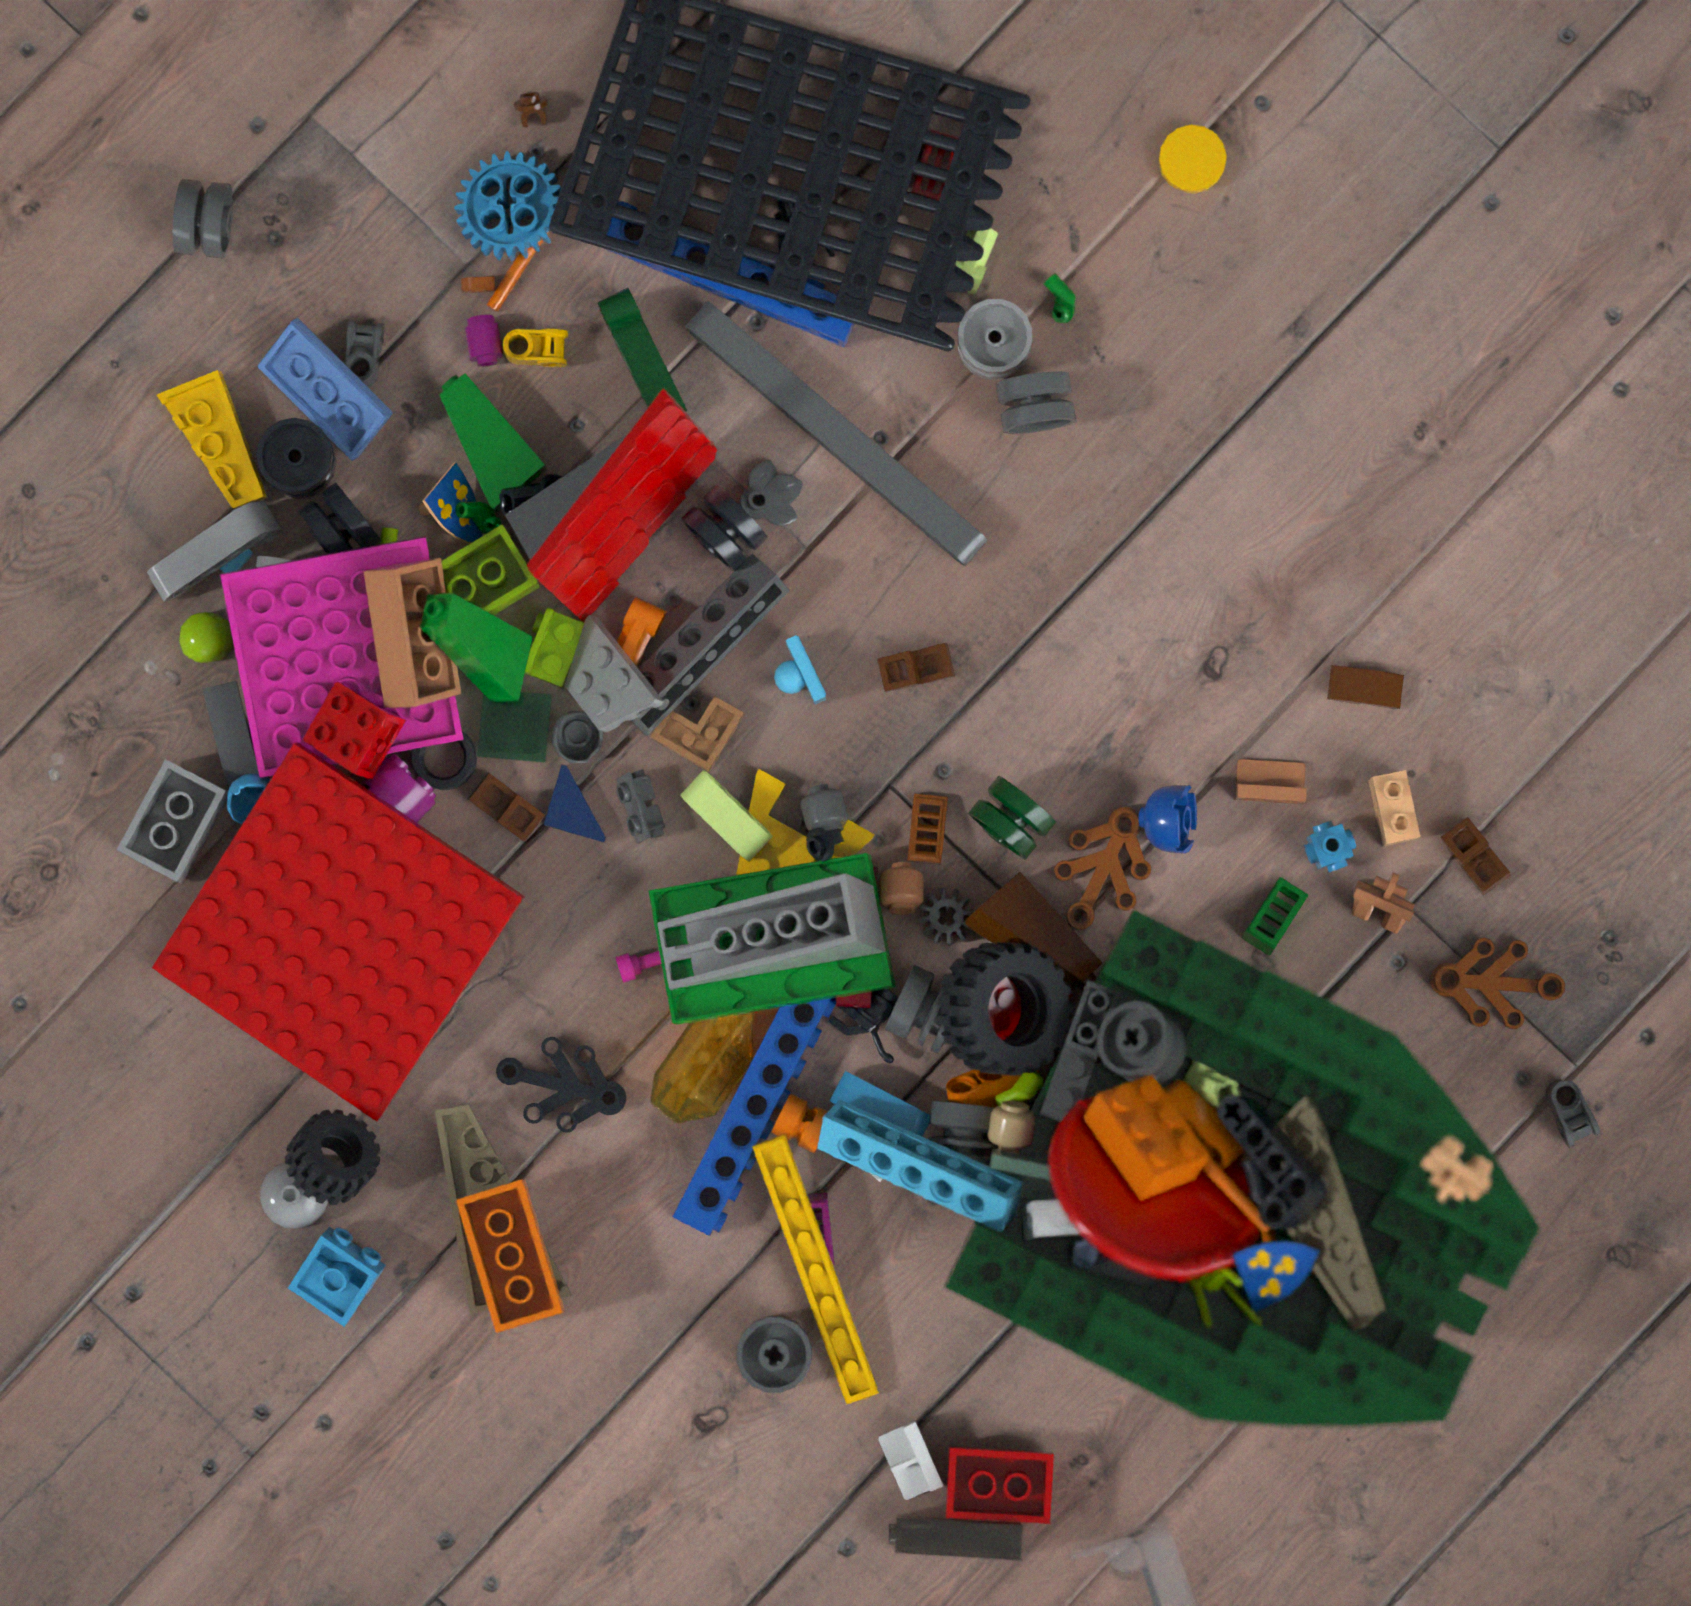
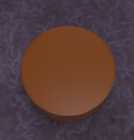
(477, 284)

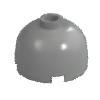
(286, 1203)

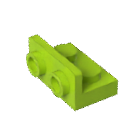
(553, 647)

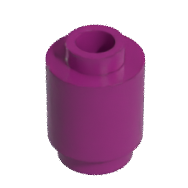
(483, 340)

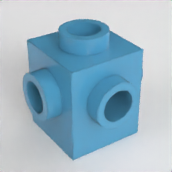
(1318, 853)

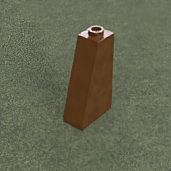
(1024, 916)

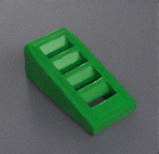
(1260, 940)

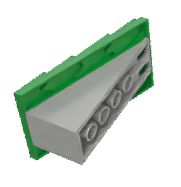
(771, 939)

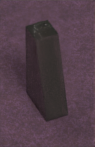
(956, 1537)

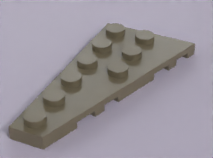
(470, 1169)

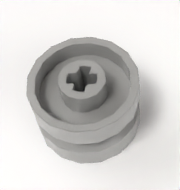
(1009, 325)

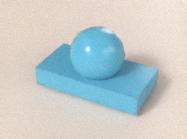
(794, 675)

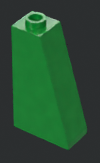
(490, 442)
(479, 644)

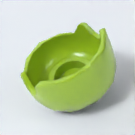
(206, 637)

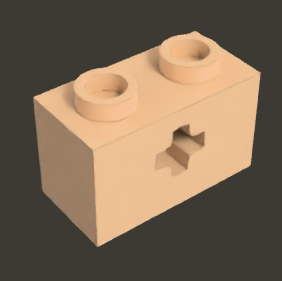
(1394, 808)

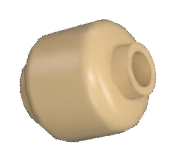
(1012, 1126)

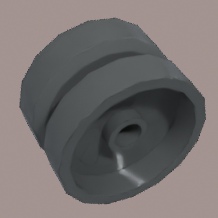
(202, 218)
(1036, 402)
(1141, 1042)
(757, 1366)

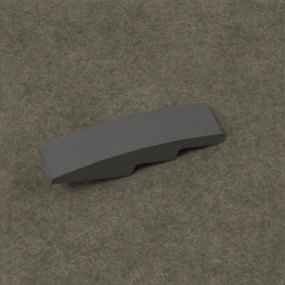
(231, 731)

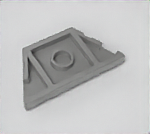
(607, 680)

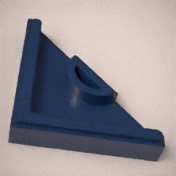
(570, 811)

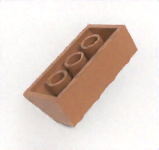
(408, 660)

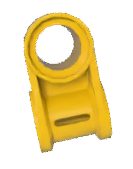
(538, 347)

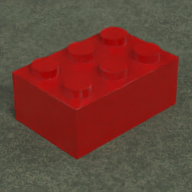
(999, 1484)

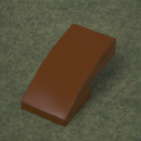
(916, 667)
(1365, 687)
(506, 807)
(1475, 856)

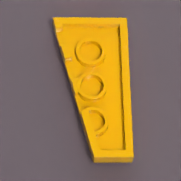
(214, 430)

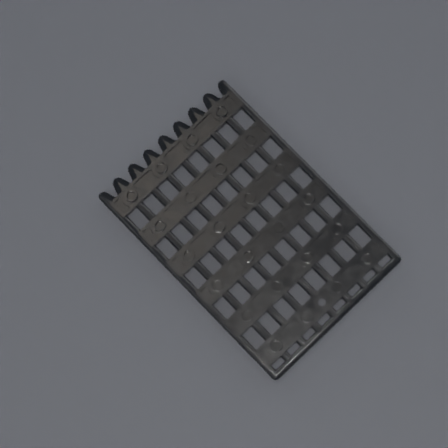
(823, 173)

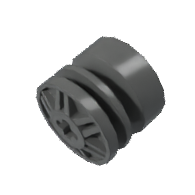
(918, 1008)
(963, 1128)

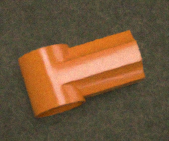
(640, 625)

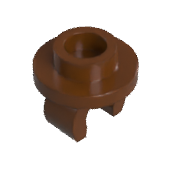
(531, 103)

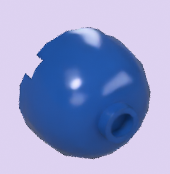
(1169, 817)

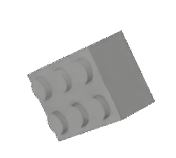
(173, 821)

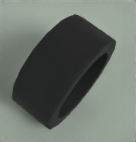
(455, 780)

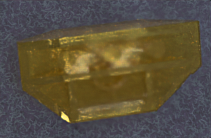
(703, 1068)

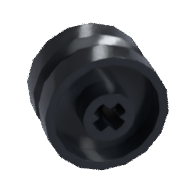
(305, 476)
(339, 526)
(719, 532)

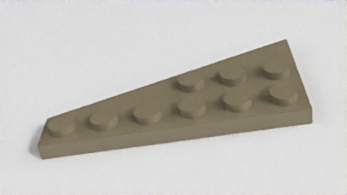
(1331, 1225)

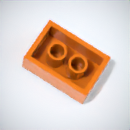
(1146, 1136)

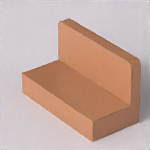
(1270, 781)

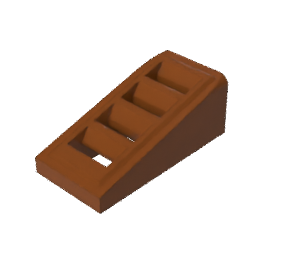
(922, 856)

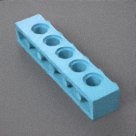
(920, 1165)

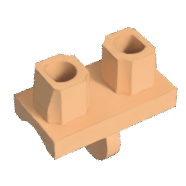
(1453, 1175)

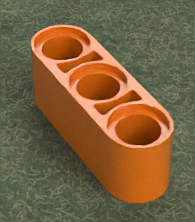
(979, 1088)
(1205, 1123)

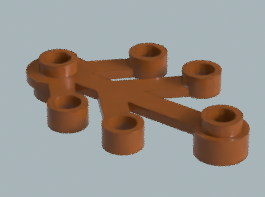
(1105, 863)
(1490, 983)

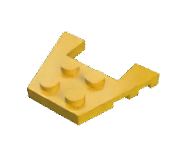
(787, 845)

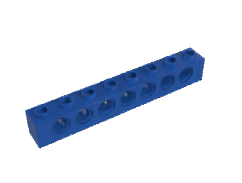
(827, 328)
(690, 1208)

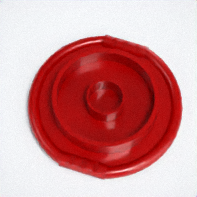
(1165, 1235)

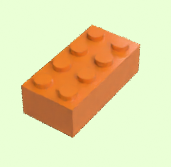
(510, 1255)

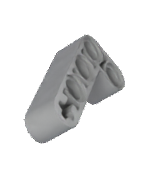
(213, 548)

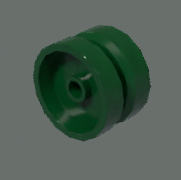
(1008, 822)

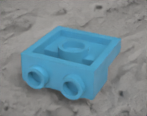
(337, 1275)

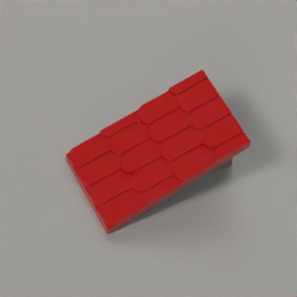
(605, 510)

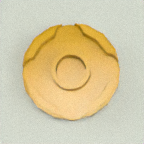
(1192, 158)

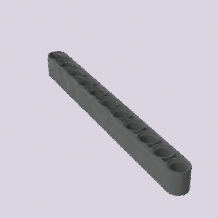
(836, 433)

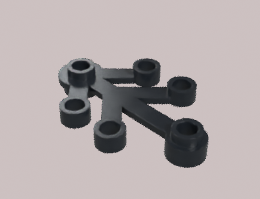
(567, 1086)

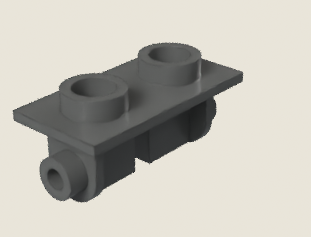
(642, 821)

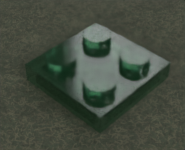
(515, 728)

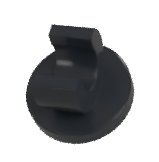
(821, 843)

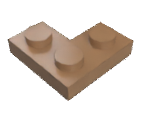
(702, 741)

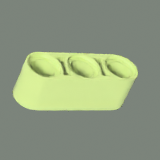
(726, 815)

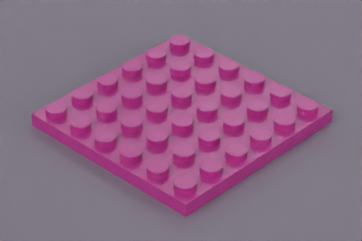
(305, 629)

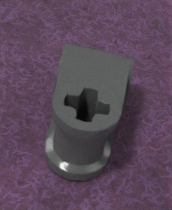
(364, 346)
(1572, 1114)

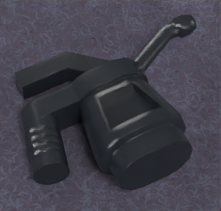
(870, 1019)

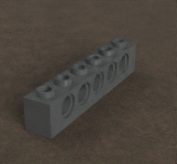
(709, 637)

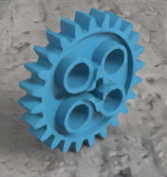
(479, 209)

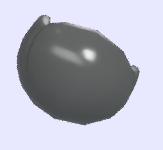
(576, 737)

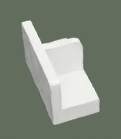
(910, 1460)

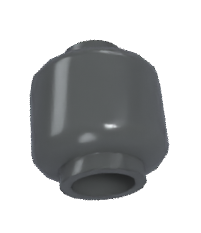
(824, 808)

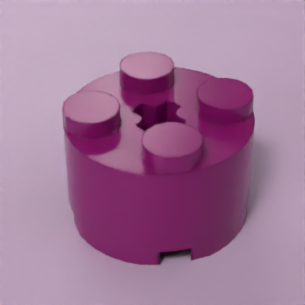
(400, 790)

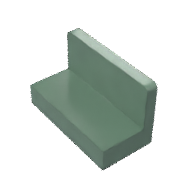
(1028, 1169)

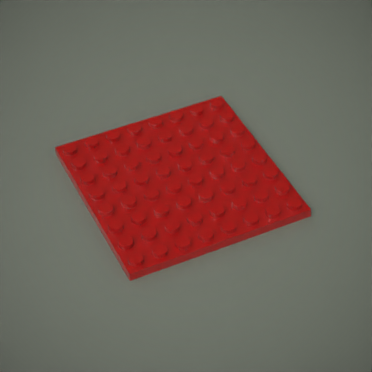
(337, 931)

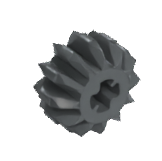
(934, 915)

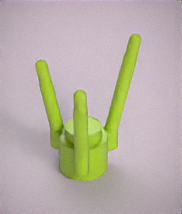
(1214, 1282)

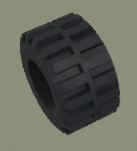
(320, 1176)

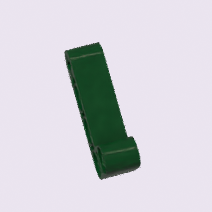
(637, 347)

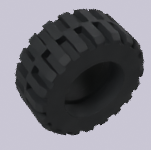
(1043, 1008)

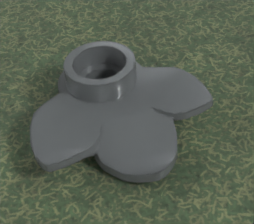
(775, 493)

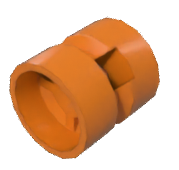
(800, 1123)

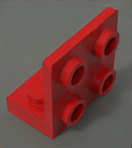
(353, 731)

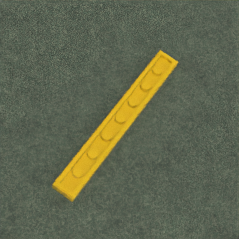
(815, 1269)

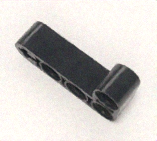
(1268, 1158)

